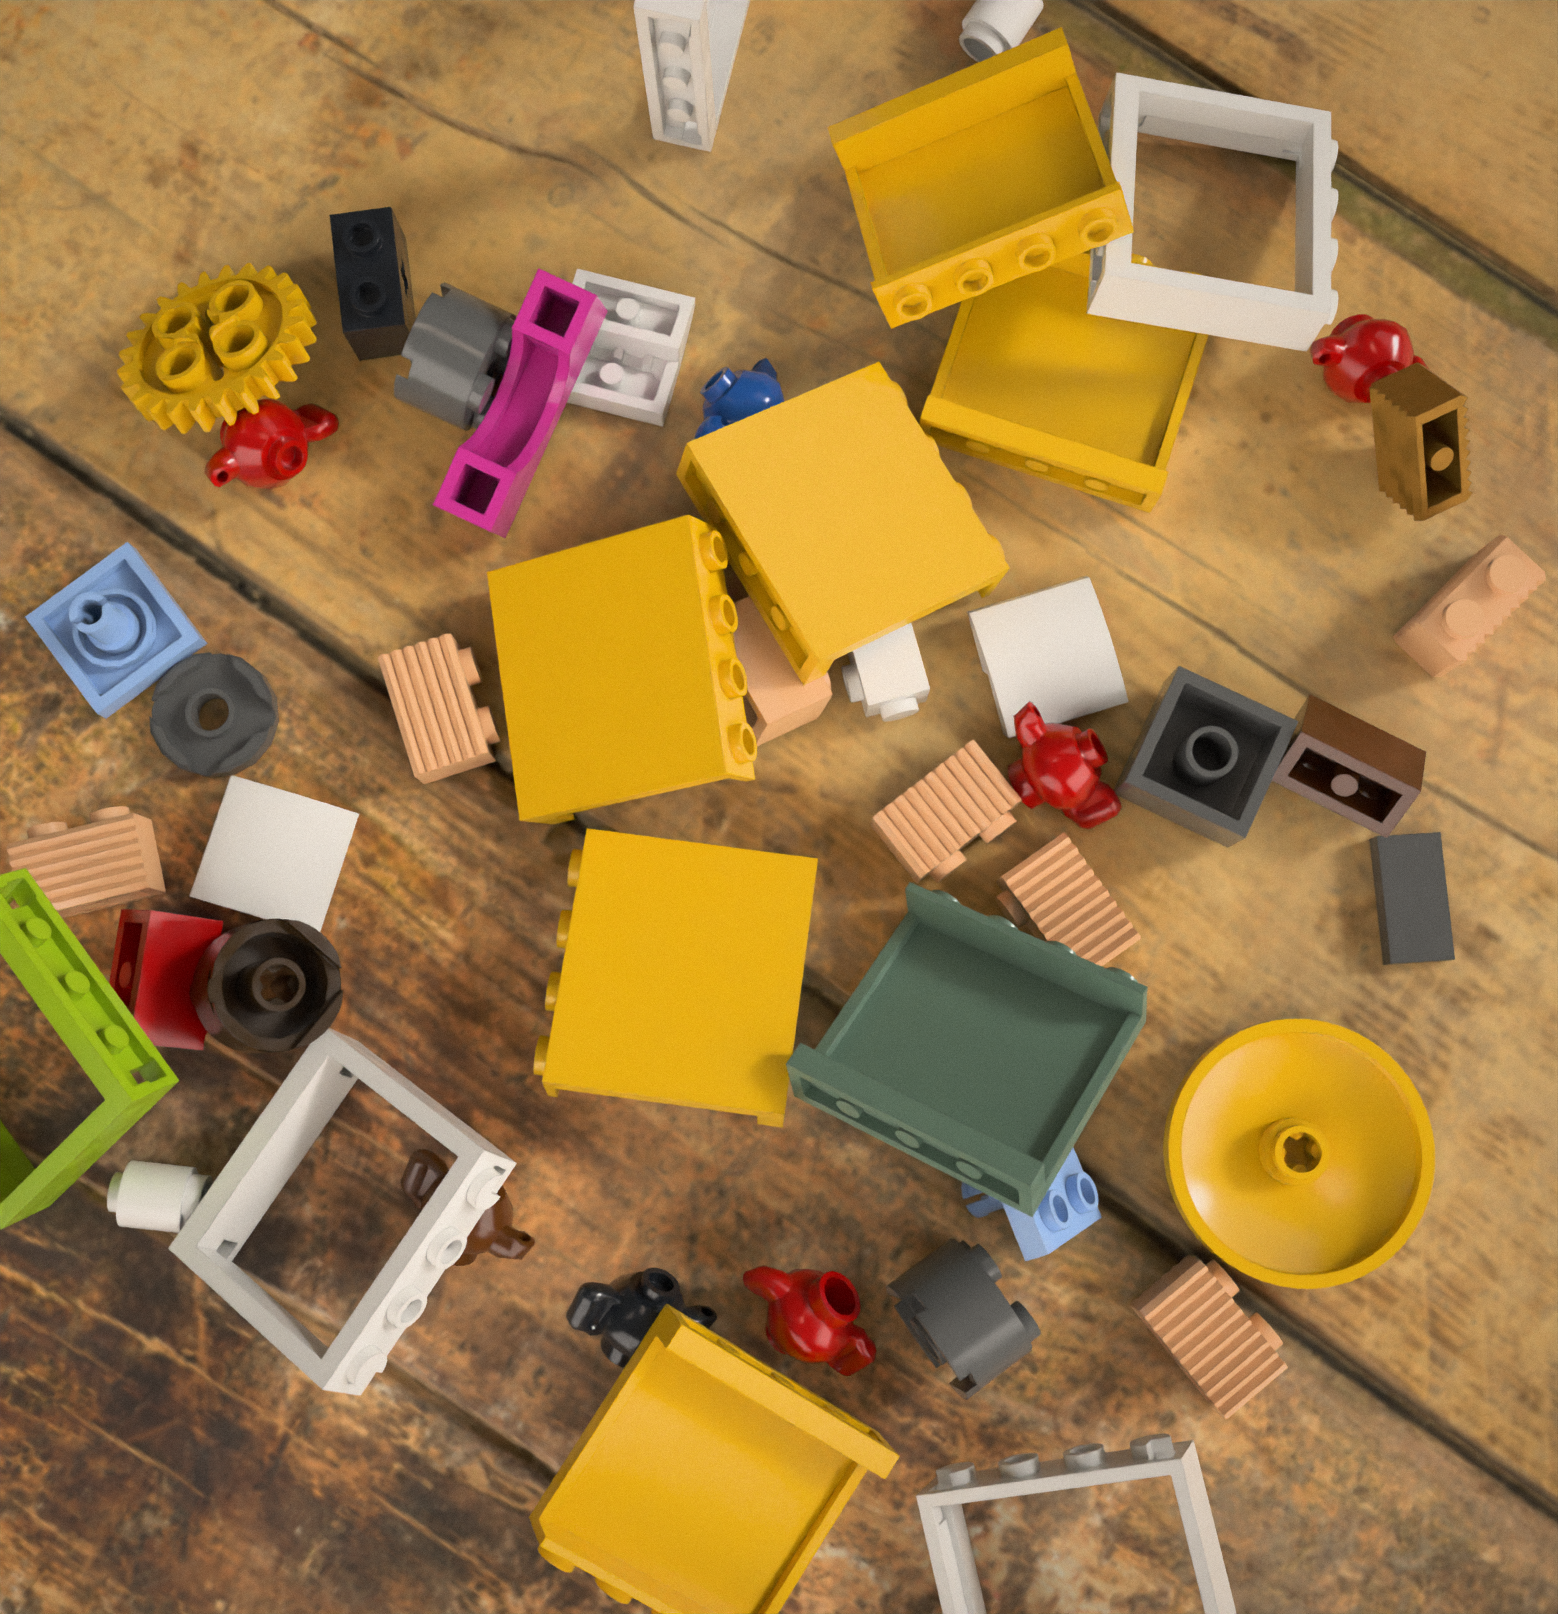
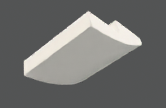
(636, 349)
(1048, 652)
(274, 853)

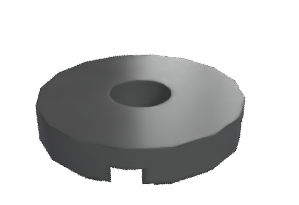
(239, 740)

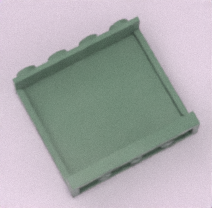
(974, 1048)

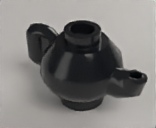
(628, 1309)

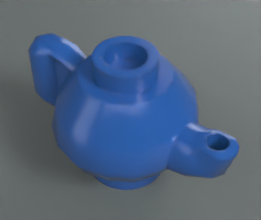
(738, 395)

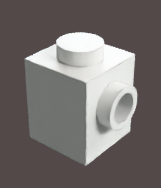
(887, 676)

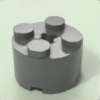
(455, 357)
(963, 1315)

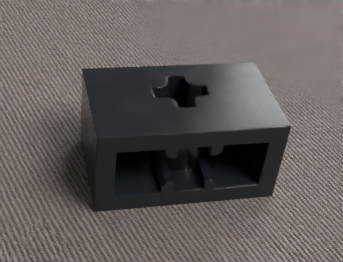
(373, 281)

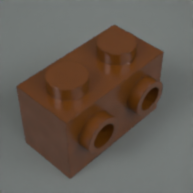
(1351, 767)

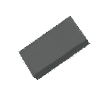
(1412, 898)

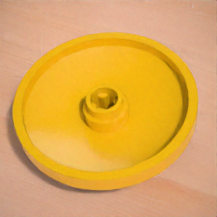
(1299, 1153)

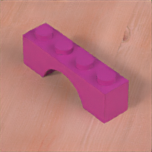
(543, 365)

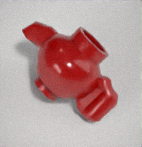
(1362, 353)
(269, 446)
(1062, 769)
(813, 1317)

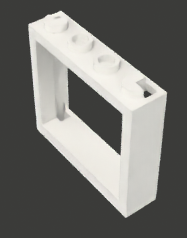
(688, 64)
(1205, 302)
(269, 1159)
(1082, 1467)

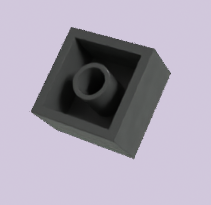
(1205, 757)

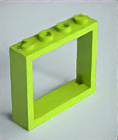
(94, 1029)

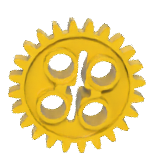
(255, 336)

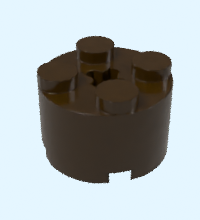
(305, 986)

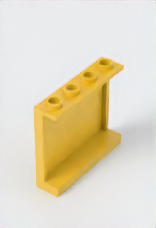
(979, 179)
(1062, 388)
(840, 517)
(620, 670)
(679, 974)
(703, 1478)

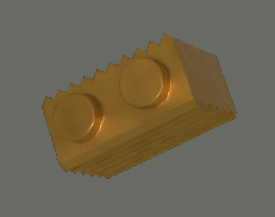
(1420, 441)

